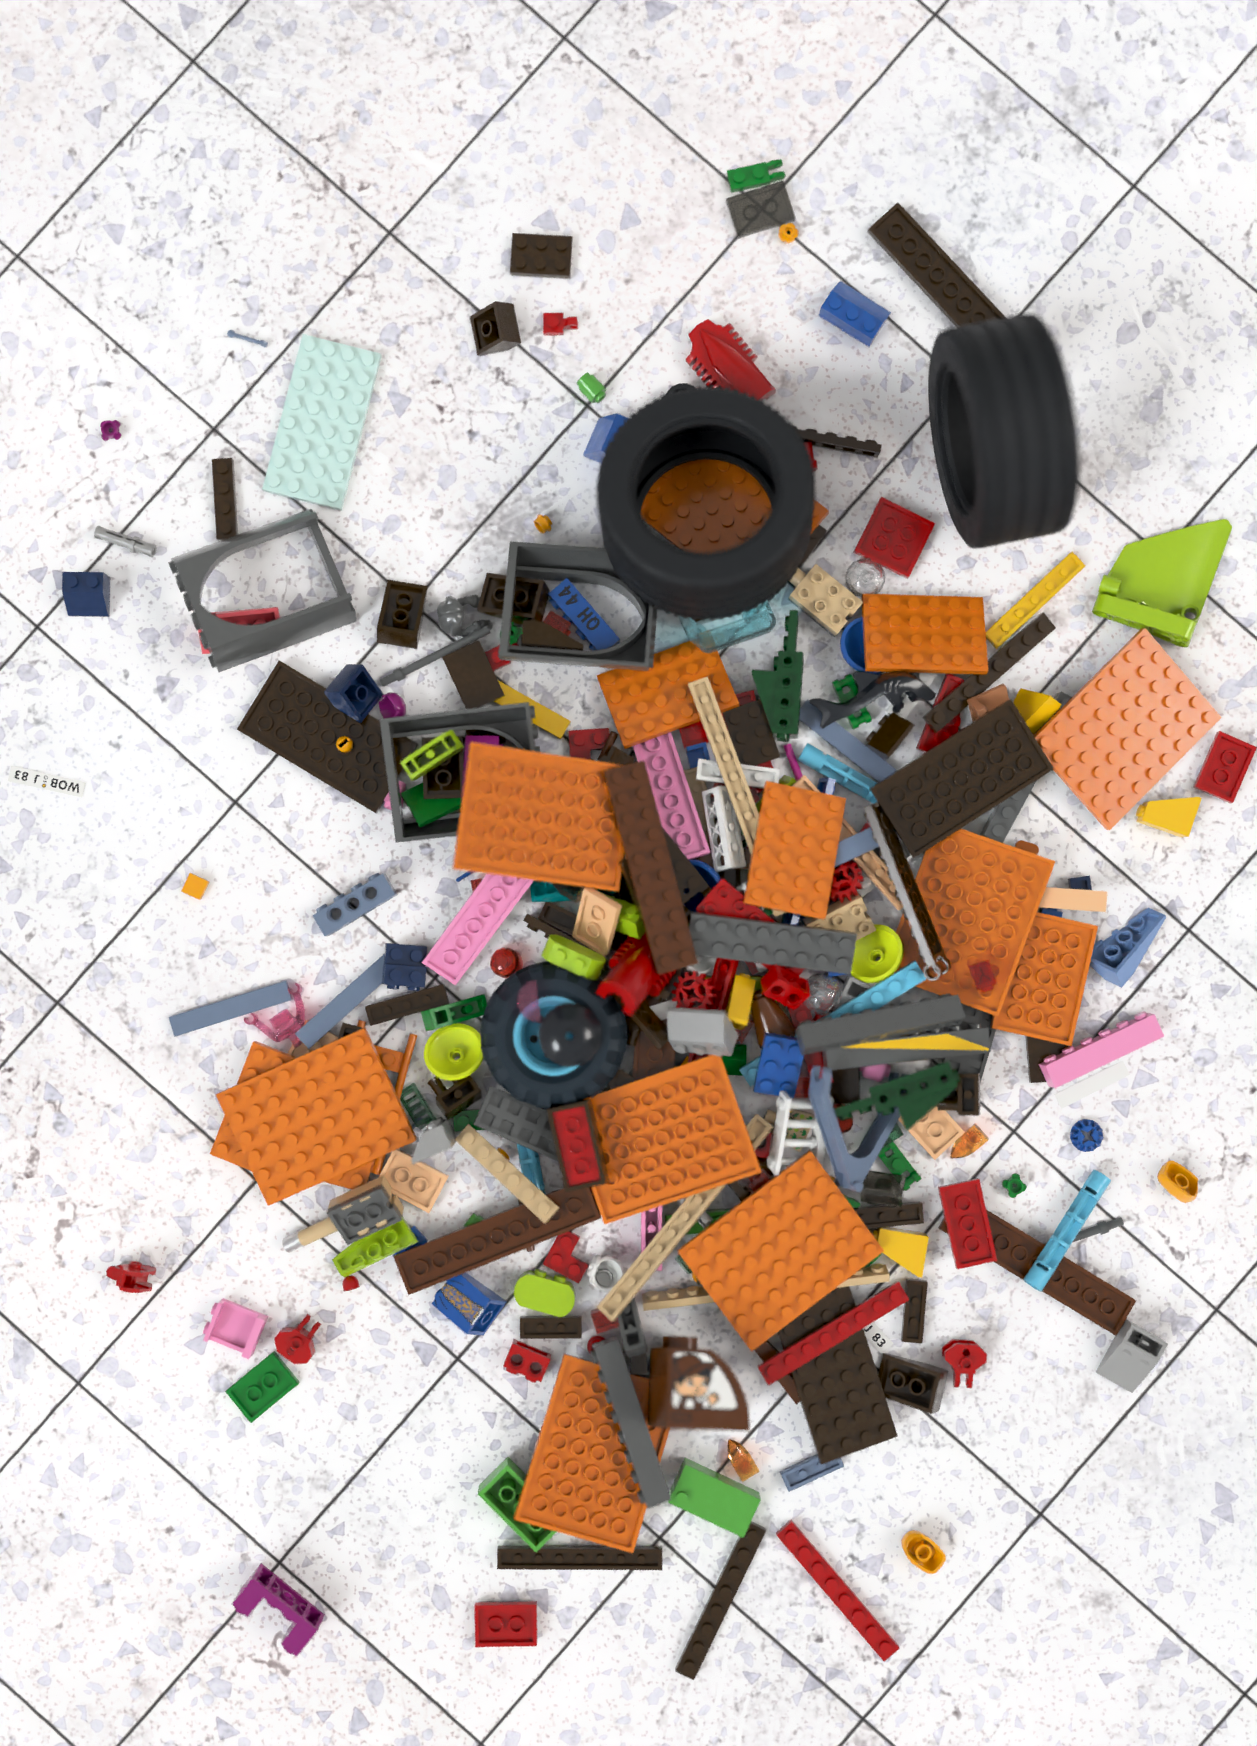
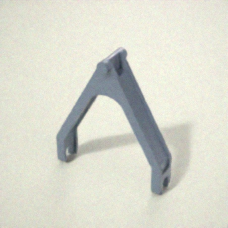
(854, 1167)

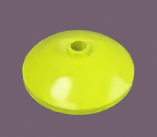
(882, 943)
(449, 1043)

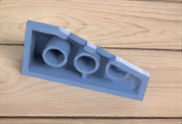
(1122, 952)

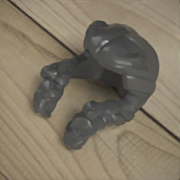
(451, 616)

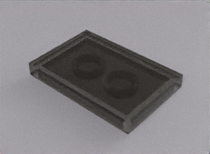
(760, 209)

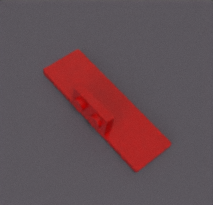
(728, 901)

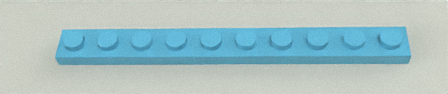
(870, 999)

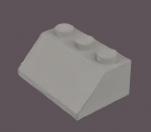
(700, 1031)
(435, 1139)

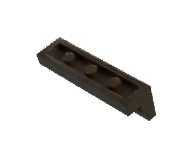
(648, 1023)

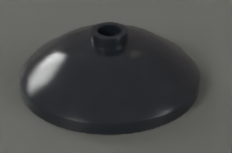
(574, 1019)

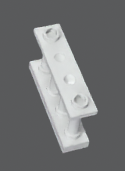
(815, 1142)

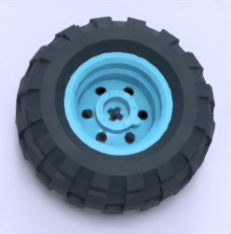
(521, 1064)

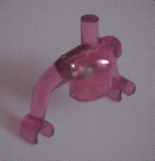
(284, 1023)

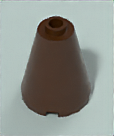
(769, 1018)

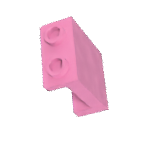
(235, 1327)

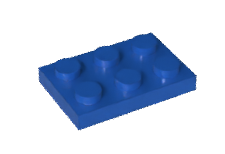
(778, 1065)

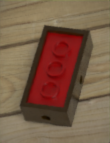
(578, 1145)

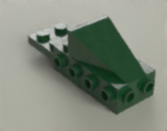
(783, 685)
(911, 1105)

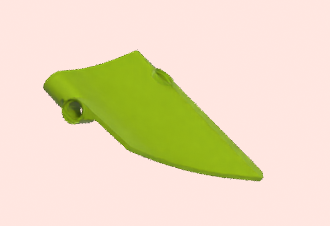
(1163, 580)

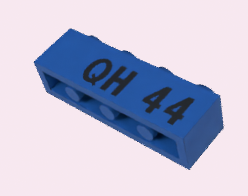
(582, 616)

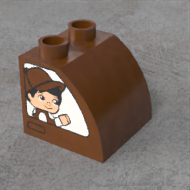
(694, 1389)

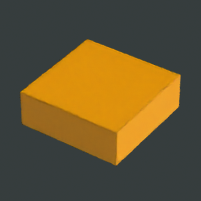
(195, 886)

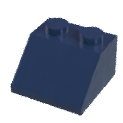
(86, 594)
(354, 692)

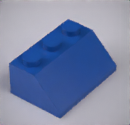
(854, 313)

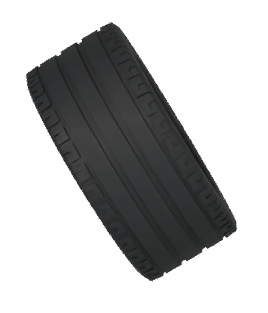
(706, 427)
(1003, 430)

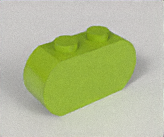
(432, 755)
(573, 957)
(545, 1293)

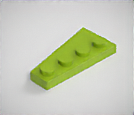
(374, 1248)

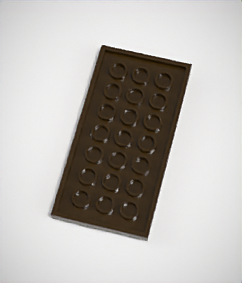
(303, 727)
(961, 778)
(840, 1386)

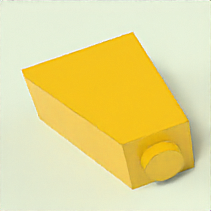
(1035, 708)
(1170, 815)
(740, 1000)
(904, 1247)

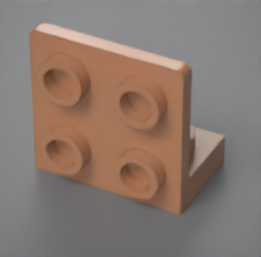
(987, 701)

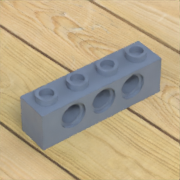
(329, 925)

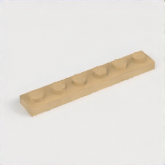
(507, 1174)

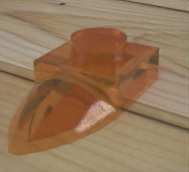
(969, 1142)
(741, 1461)

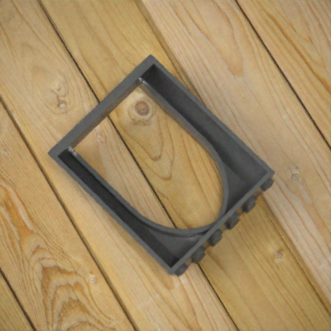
(579, 566)
(235, 643)
(509, 721)

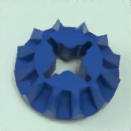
(1077, 1136)

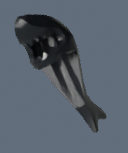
(870, 688)

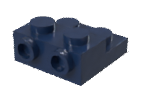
(404, 966)

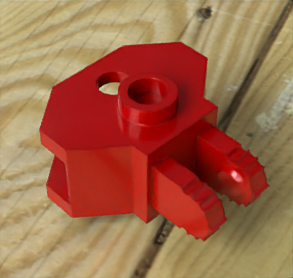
(132, 1276)
(299, 1340)
(964, 1362)

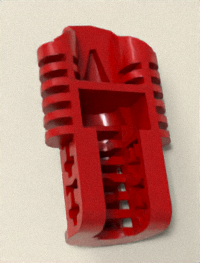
(724, 362)
(633, 974)

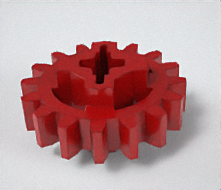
(848, 886)
(698, 985)

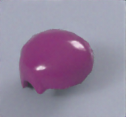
(392, 706)

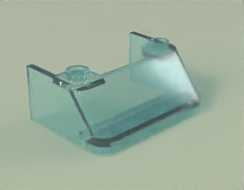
(753, 624)

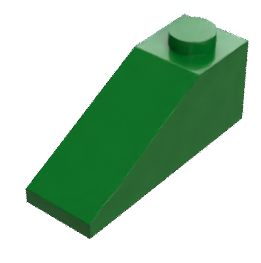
(454, 1012)

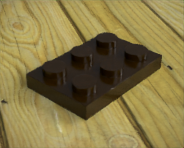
(541, 255)
(751, 734)

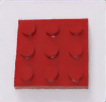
(894, 537)

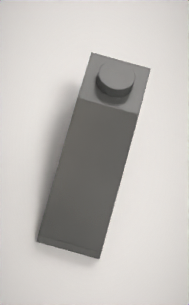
(632, 1330)

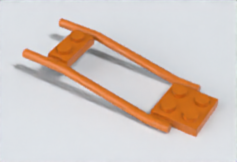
(395, 1062)

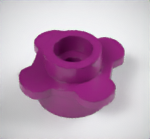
(106, 426)

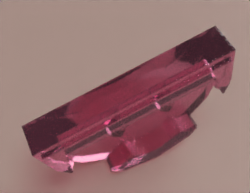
(529, 1002)

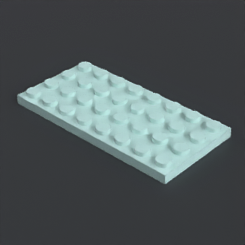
(322, 422)

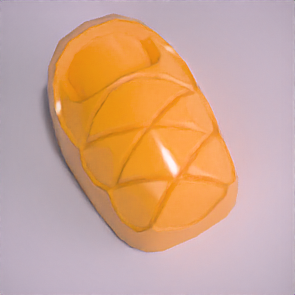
(1178, 1181)
(923, 1551)

